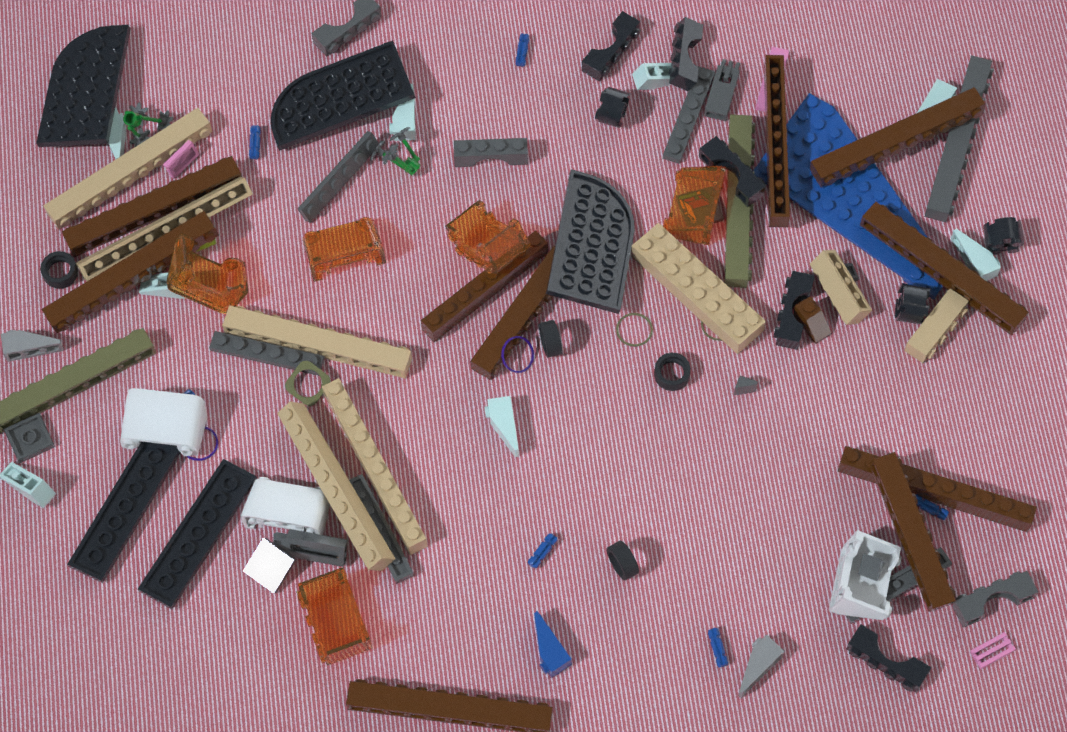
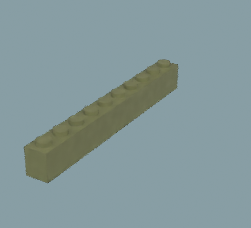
(737, 214)
(75, 378)

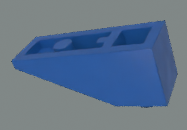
(551, 652)

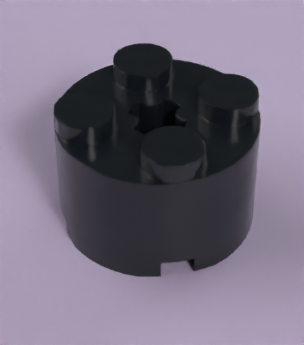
(613, 106)
(1004, 235)
(911, 304)

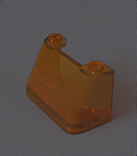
(695, 203)
(343, 246)
(204, 279)

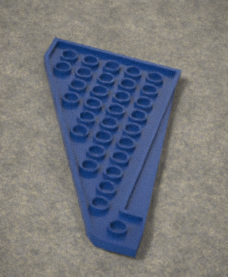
(818, 130)

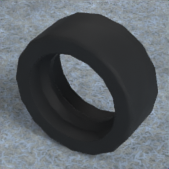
(55, 257)
(550, 338)
(672, 358)
(622, 560)

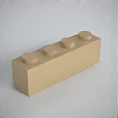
(840, 287)
(936, 326)

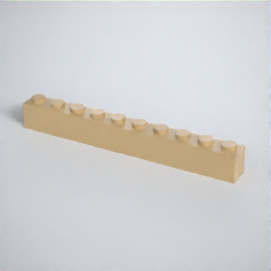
(126, 169)
(210, 203)
(325, 342)
(374, 467)
(336, 486)

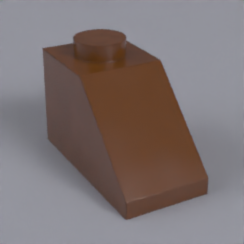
(812, 319)

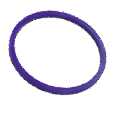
(532, 352)
(201, 459)

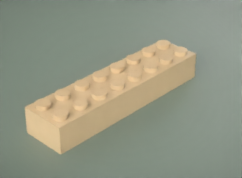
(698, 288)

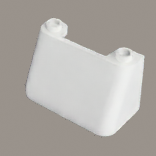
(163, 420)
(285, 507)
(859, 595)

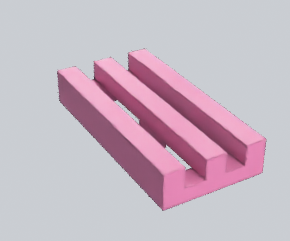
(184, 156)
(1007, 642)

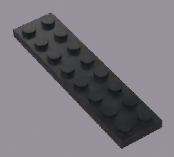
(123, 509)
(197, 534)

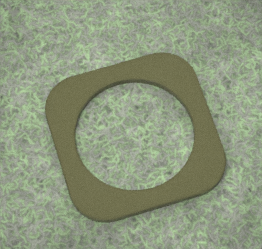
(289, 385)

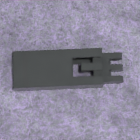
(722, 93)
(313, 547)

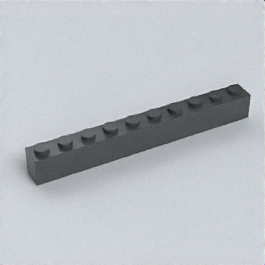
(957, 147)

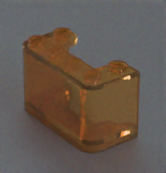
(486, 239)
(333, 617)

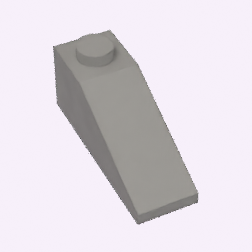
(24, 345)
(762, 659)

